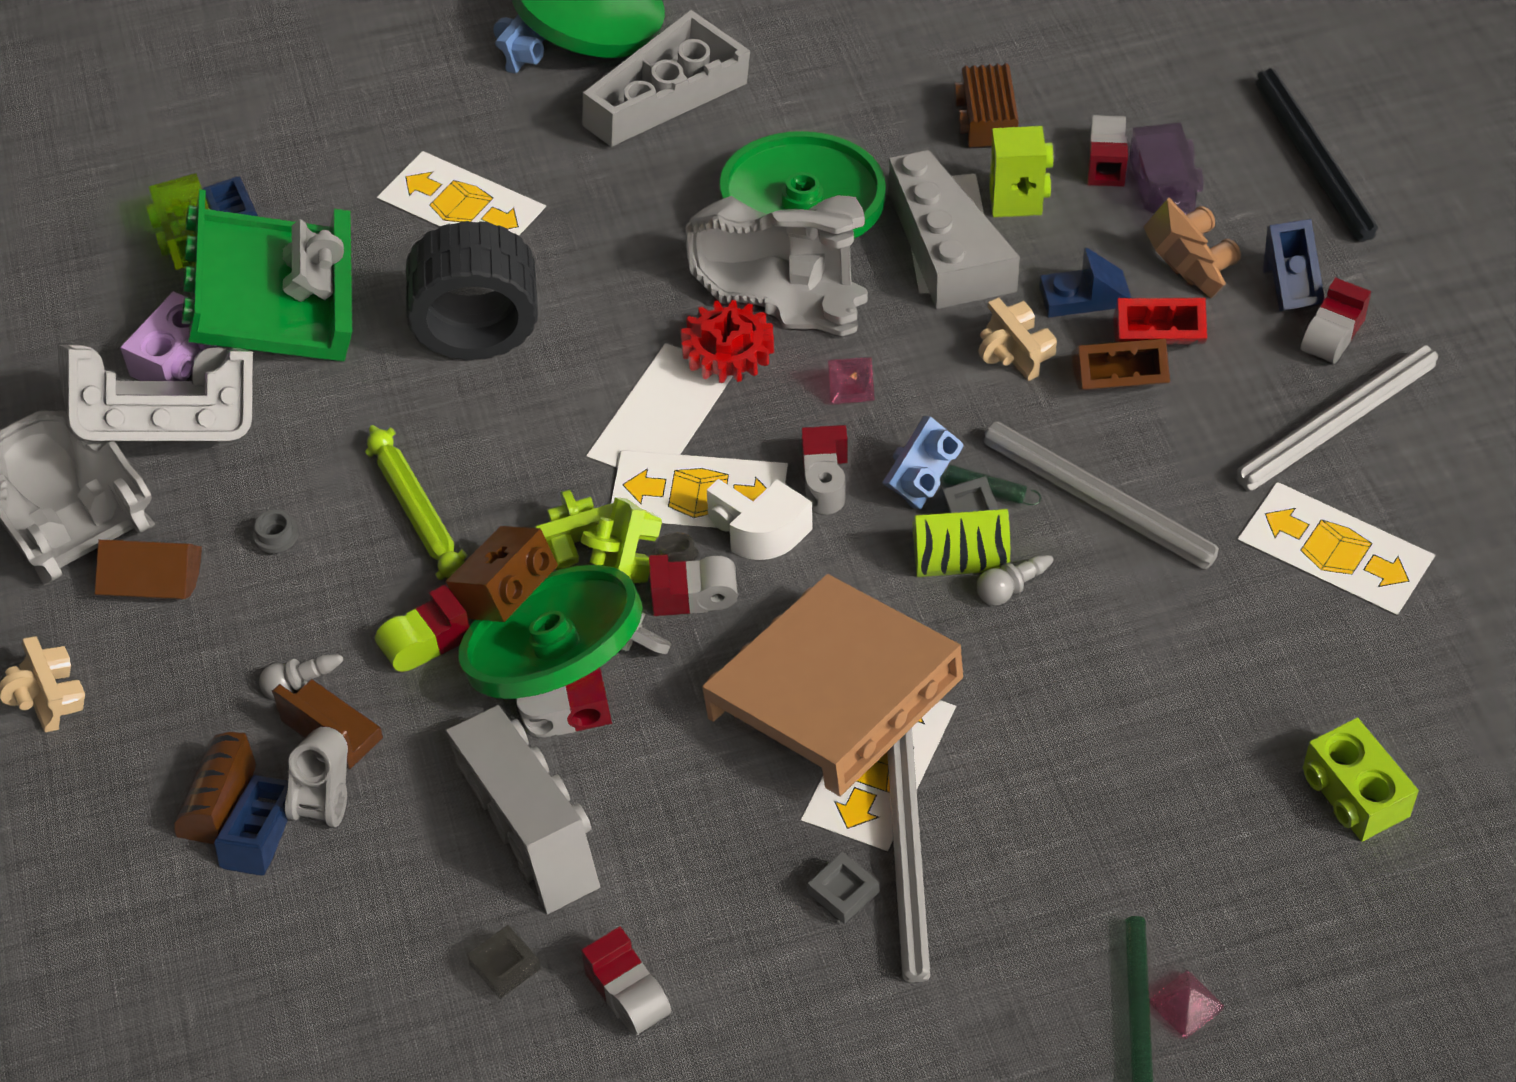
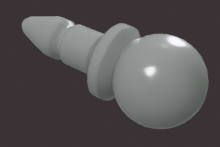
(998, 585)
(295, 674)

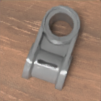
(316, 786)

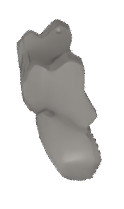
(781, 260)
(65, 492)

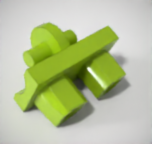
(568, 525)
(618, 537)

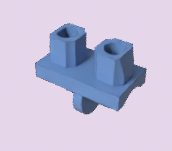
(518, 43)
(922, 462)

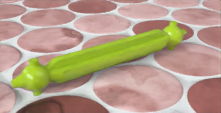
(414, 501)

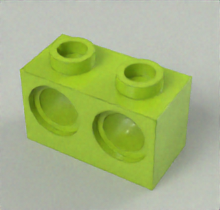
(1368, 774)

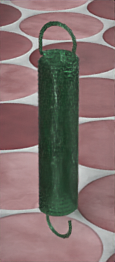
(1000, 488)

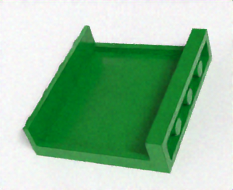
(240, 291)

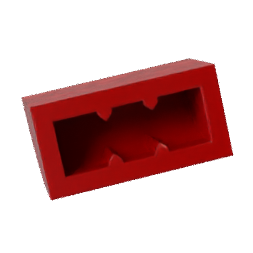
(1174, 319)

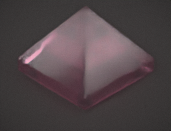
(851, 380)
(1186, 1004)

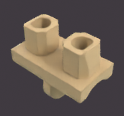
(1010, 342)
(36, 685)

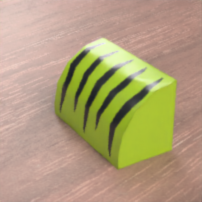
(961, 542)

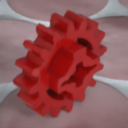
(727, 341)

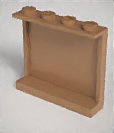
(837, 679)

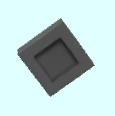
(970, 497)
(843, 887)

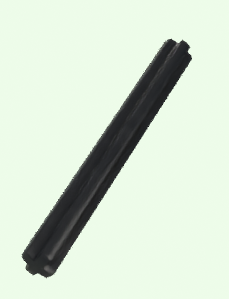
(1316, 155)

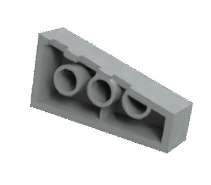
(664, 79)
(949, 235)
(527, 806)

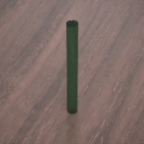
(1139, 1000)

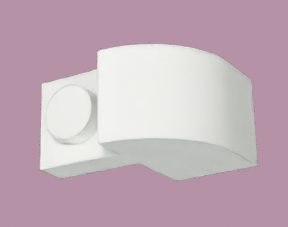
(762, 526)

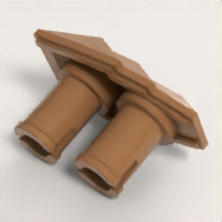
(1184, 248)

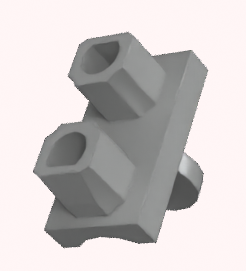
(311, 262)

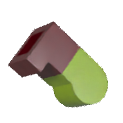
(424, 631)

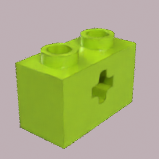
(1019, 171)

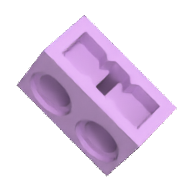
(162, 345)

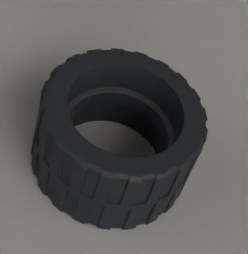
(471, 257)

